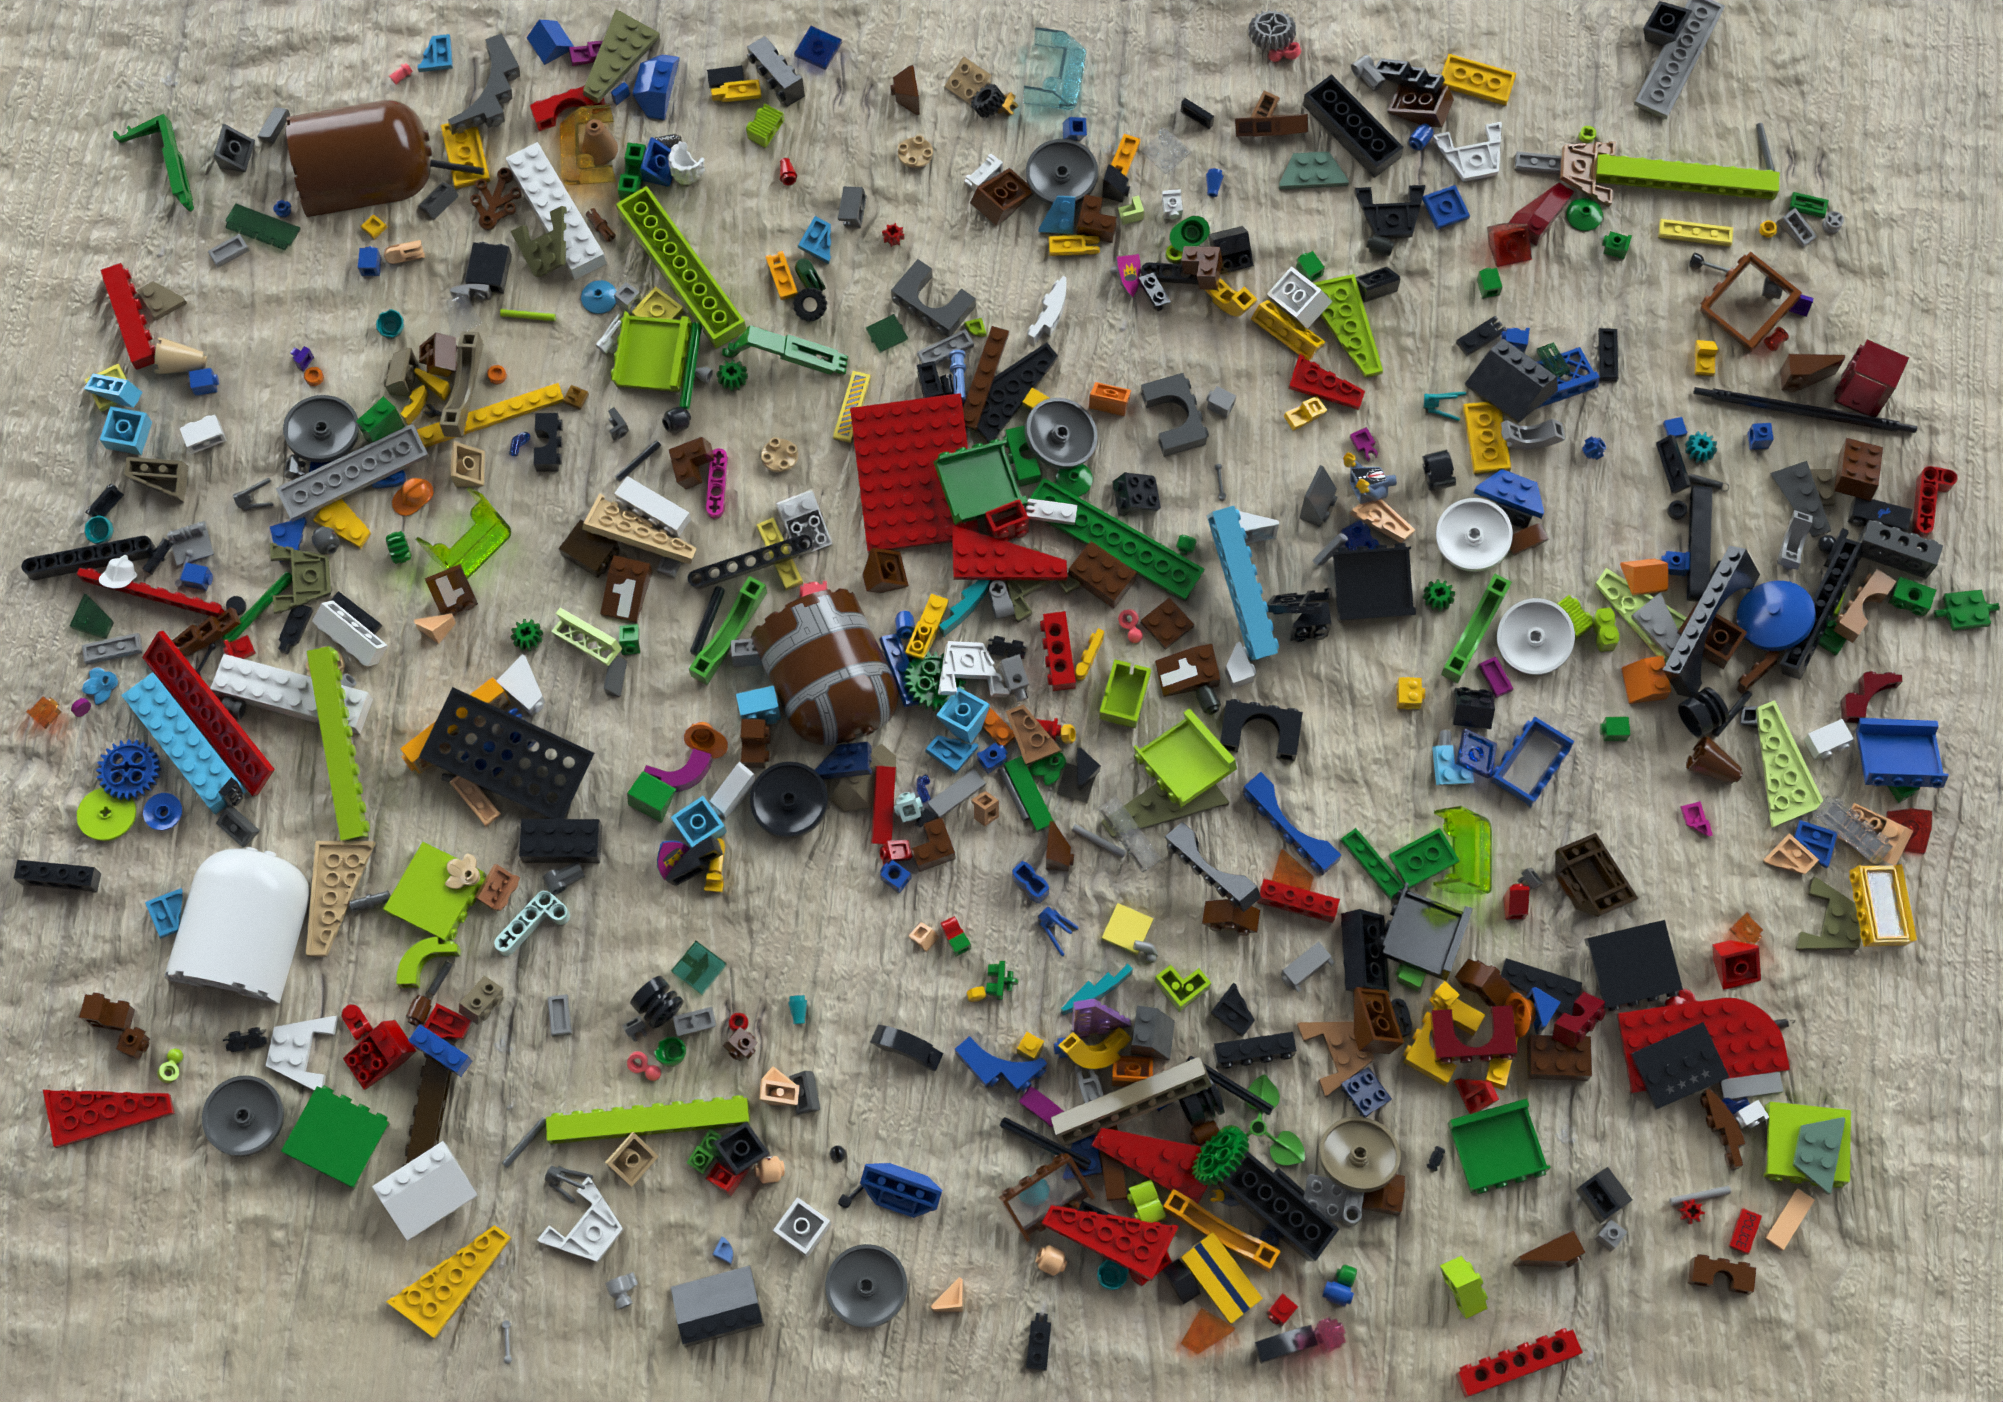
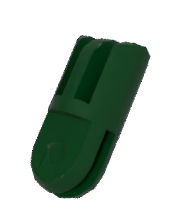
(808, 275)

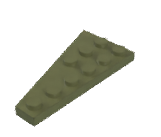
(620, 50)

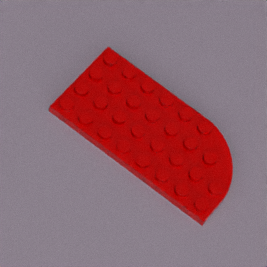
(1741, 1032)

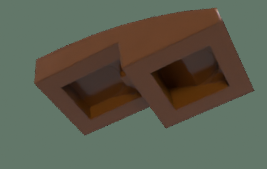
(1527, 538)

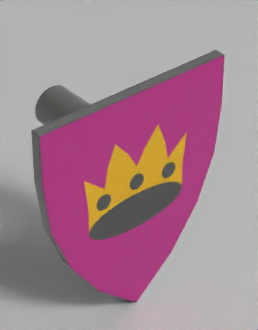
(1128, 271)

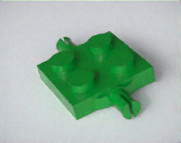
(1966, 610)

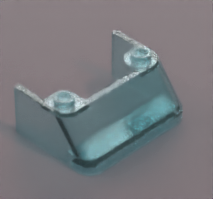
(1064, 90)

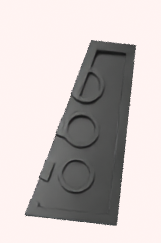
(1800, 490)

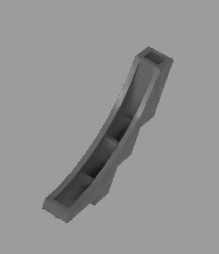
(487, 106)

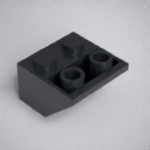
(1234, 248)
(1311, 626)
(1473, 708)
(1603, 1194)

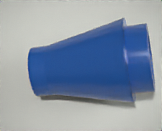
(1214, 179)

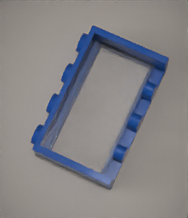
(1532, 761)

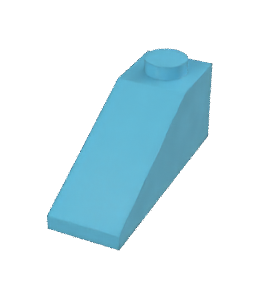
(114, 389)

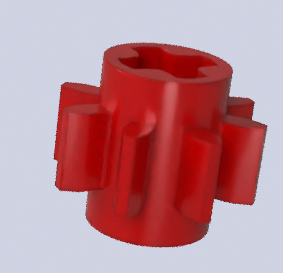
(890, 238)
(1696, 1207)

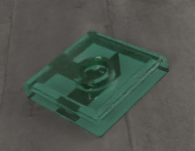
(699, 967)

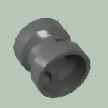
(235, 708)

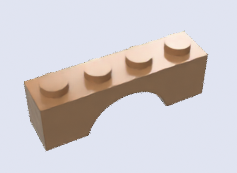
(1853, 621)

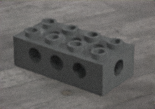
(1899, 555)

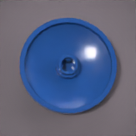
(1776, 615)

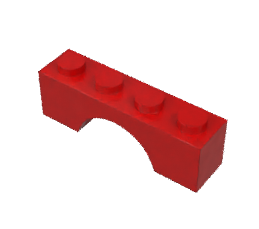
(548, 110)

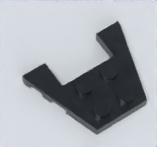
(1391, 219)
(1299, 603)

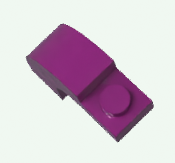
(687, 776)

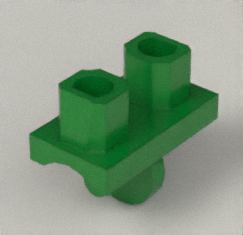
(996, 989)

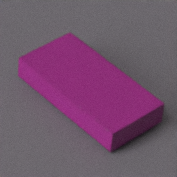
(1495, 677)

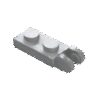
(1089, 1087)

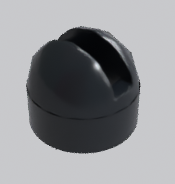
(841, 1151)

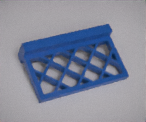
(1574, 386)

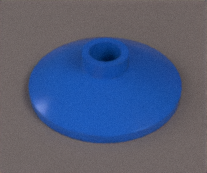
(157, 805)

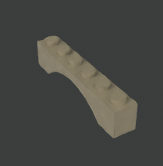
(468, 360)

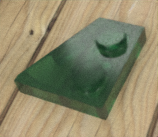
(91, 619)

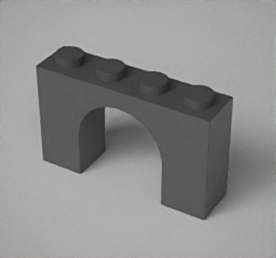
(943, 319)
(1176, 390)

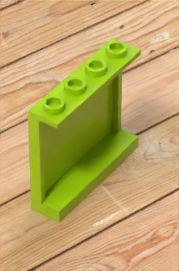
(651, 353)
(1186, 760)
(426, 900)
(1782, 1138)

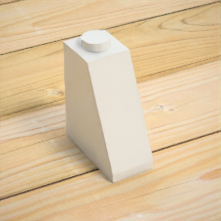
(522, 686)
(733, 790)

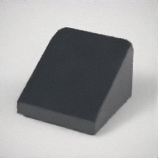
(1748, 717)
(926, 816)

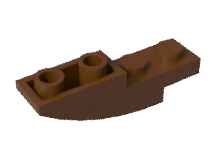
(1271, 125)
(1721, 1119)

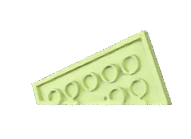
(1620, 596)
(1787, 778)

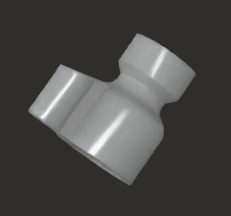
(619, 1287)

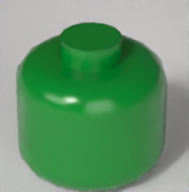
(1186, 544)
(1346, 1275)

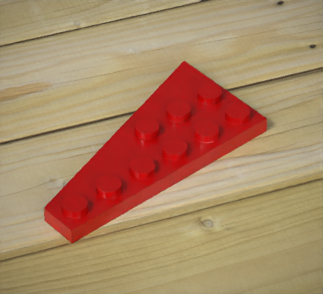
(89, 1114)
(1157, 1159)

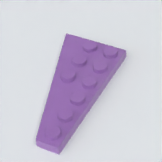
(1093, 1017)

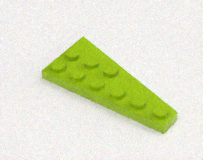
(1350, 324)

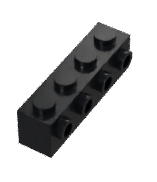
(1254, 1050)

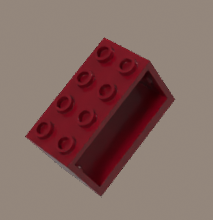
(1877, 364)

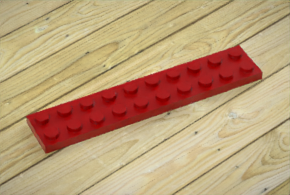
(208, 713)

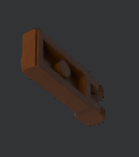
(1758, 671)

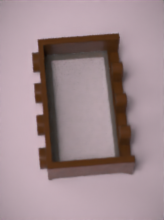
(1052, 1184)

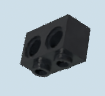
(929, 379)

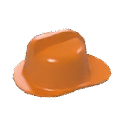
(412, 496)
(706, 739)
(1523, 1012)

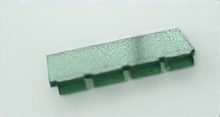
(261, 226)

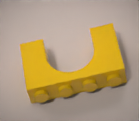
(1421, 1054)

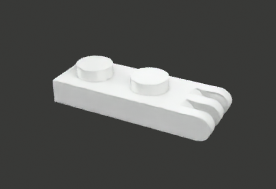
(1051, 511)

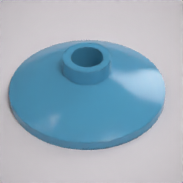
(602, 303)

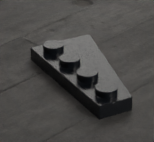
(1527, 977)

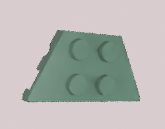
(1312, 171)
(1819, 1150)

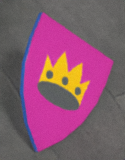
(669, 855)

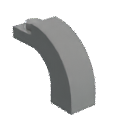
(1532, 436)
(1794, 540)

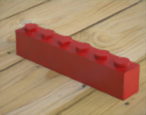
(128, 315)

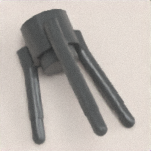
(244, 497)
(556, 1176)

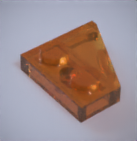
(1291, 872)
(1205, 1332)

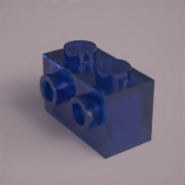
(1359, 535)

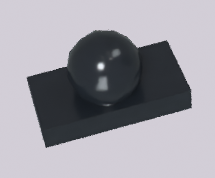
(1829, 544)

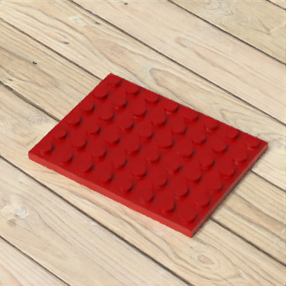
(897, 472)

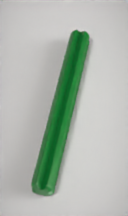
(690, 365)
(263, 602)

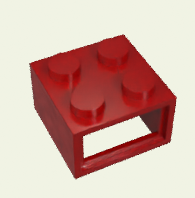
(1010, 527)

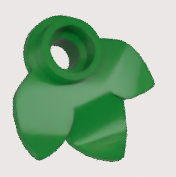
(1048, 769)

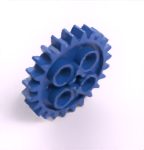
(130, 753)

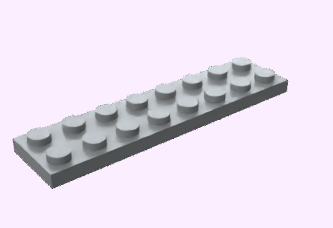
(1679, 59)
(352, 472)

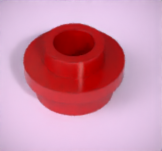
(738, 1016)

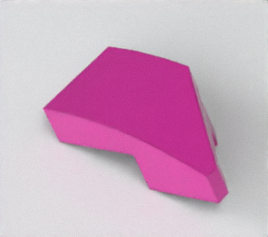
(1695, 818)

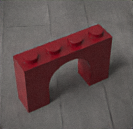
(1449, 1048)

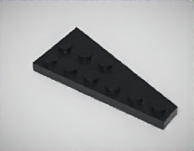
(1011, 388)

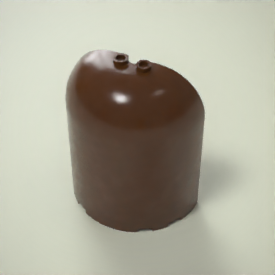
(358, 156)

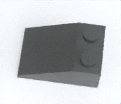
(1319, 498)

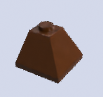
(906, 90)
(884, 571)
(1058, 850)
(1387, 1199)

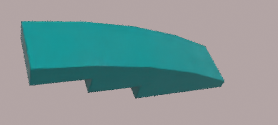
(970, 600)
(1102, 988)

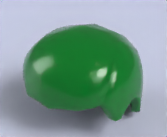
(670, 1051)

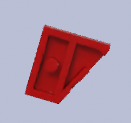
(1476, 1094)

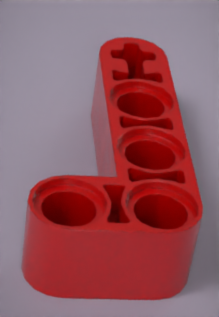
(1926, 503)

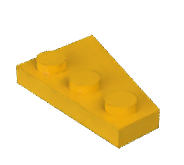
(343, 522)

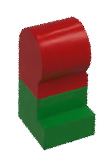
(955, 935)

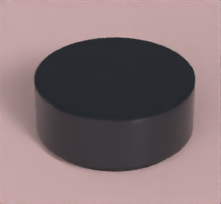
(1677, 510)
(237, 603)

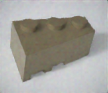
(159, 474)

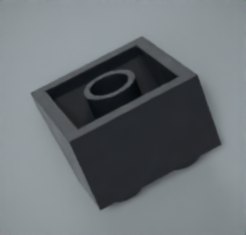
(1665, 23)
(739, 1149)

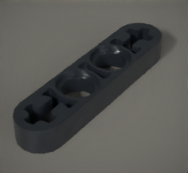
(1176, 269)

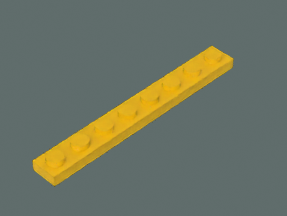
(497, 413)

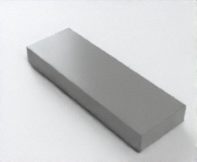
(1538, 163)
(940, 351)
(112, 648)
(956, 793)
(1751, 1086)

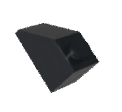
(1115, 185)

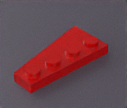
(1315, 381)

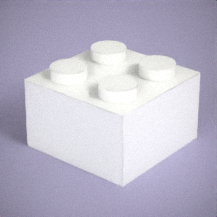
(802, 1227)

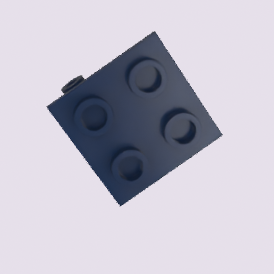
(1365, 1092)

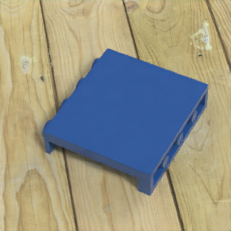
(1900, 752)

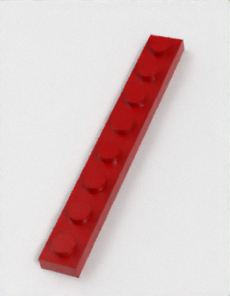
(159, 595)

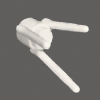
(606, 343)

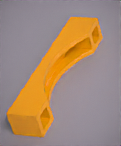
(1198, 1218)

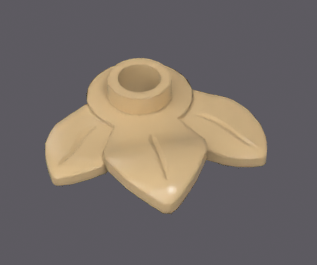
(460, 871)

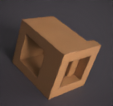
(985, 808)

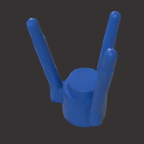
(1050, 918)

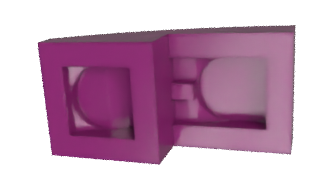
(584, 54)
(1040, 1105)

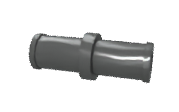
(369, 901)

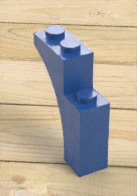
(990, 1068)

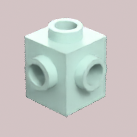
(908, 813)

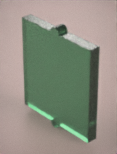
(886, 333)

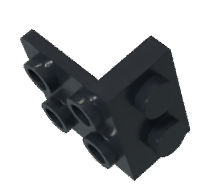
(1135, 492)

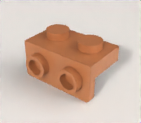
(497, 888)

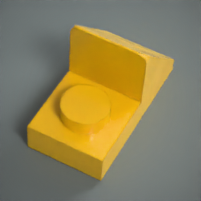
(1705, 357)

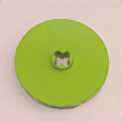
(101, 828)

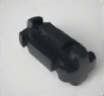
(1436, 1158)

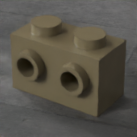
(481, 1000)

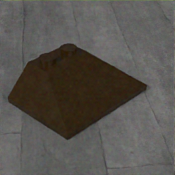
(1592, 877)

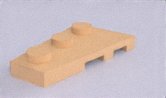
(1384, 519)

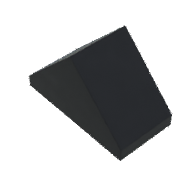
(1086, 768)
(1181, 1281)

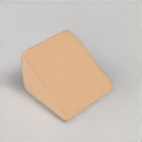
(924, 936)

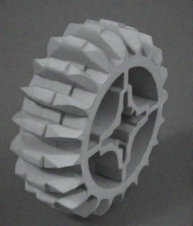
(1272, 30)

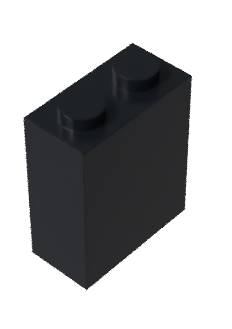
(489, 265)

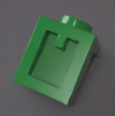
(629, 639)

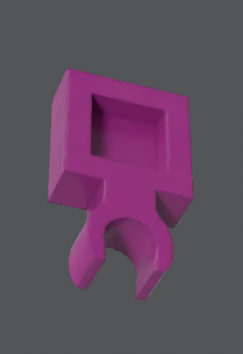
(1363, 442)

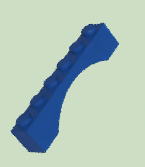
(1318, 852)

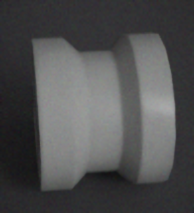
(1833, 218)

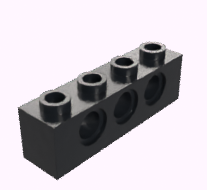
(57, 875)

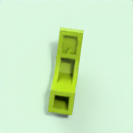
(418, 955)

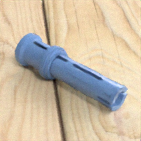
(958, 369)

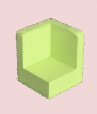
(1132, 212)

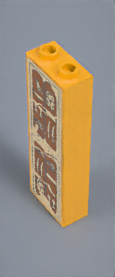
(488, 692)

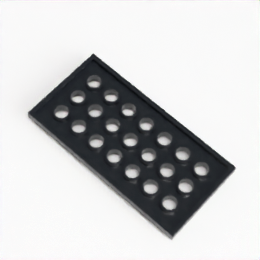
(510, 724)

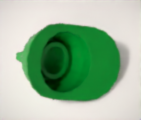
(1189, 232)

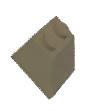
(401, 373)

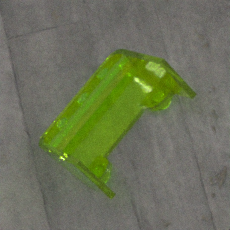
(477, 543)
(1474, 849)

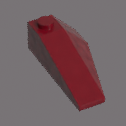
(1543, 211)

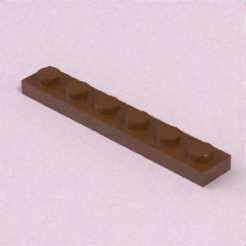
(984, 376)

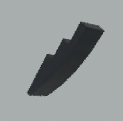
(1412, 77)

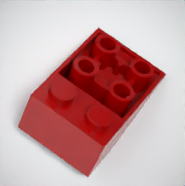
(379, 1053)

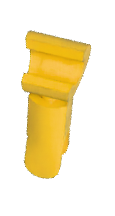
(714, 878)

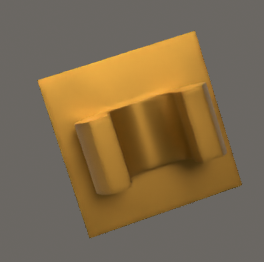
(1009, 97)
(575, 397)

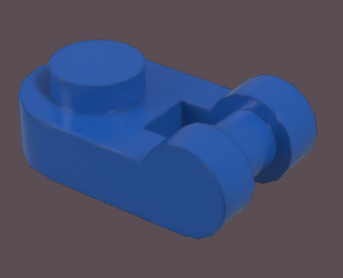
(391, 481)

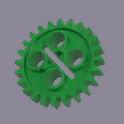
(928, 695)
(1220, 1156)

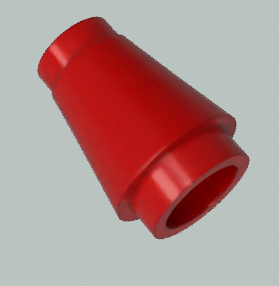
(787, 172)

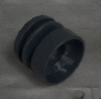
(1703, 712)
(656, 1002)
(1201, 1102)

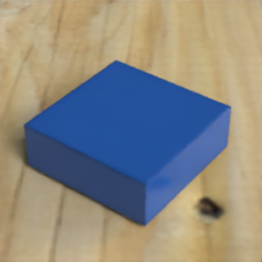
(620, 93)
(1675, 427)

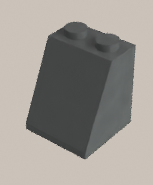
(1152, 1033)

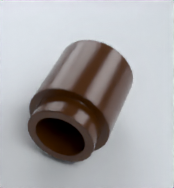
(418, 1010)
(1203, 1132)

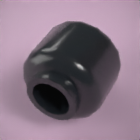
(676, 420)

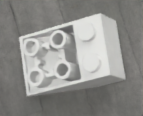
(803, 516)

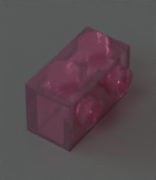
(1330, 1335)

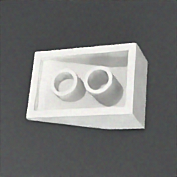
(1299, 297)
(1258, 527)

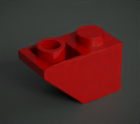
(1516, 902)

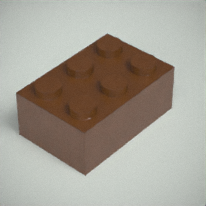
(1858, 469)
(1102, 574)
(1557, 1061)

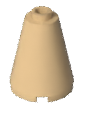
(177, 358)

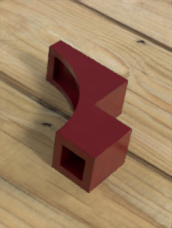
(1855, 706)

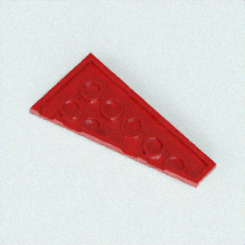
(990, 558)
(1121, 1239)

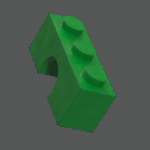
(632, 178)
(1025, 470)

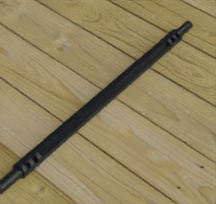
(1806, 410)

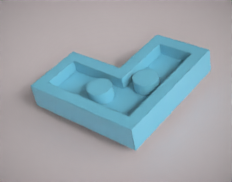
(1445, 768)

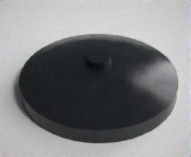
(788, 799)

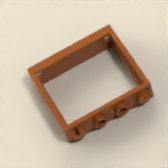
(1731, 276)

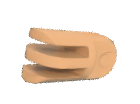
(404, 252)

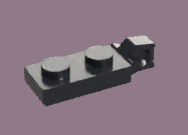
(294, 627)

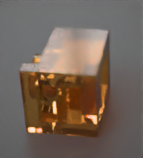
(44, 711)
(1740, 931)

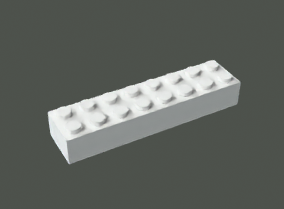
(547, 193)
(281, 691)

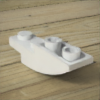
(1051, 313)

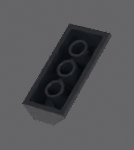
(1361, 952)

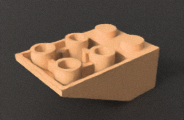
(1897, 833)

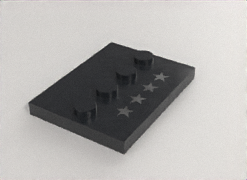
(1679, 1065)

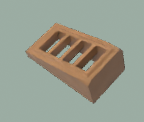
(1269, 97)

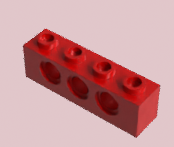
(1058, 622)
(1298, 900)

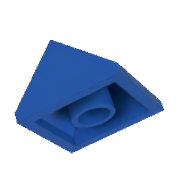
(549, 40)
(655, 164)
(1545, 1008)

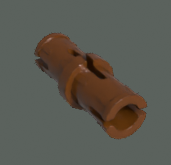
(600, 225)

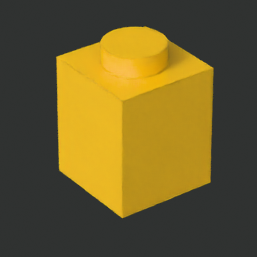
(1030, 1047)

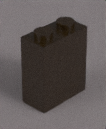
(589, 550)

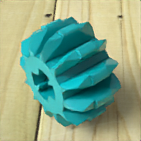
(1701, 447)

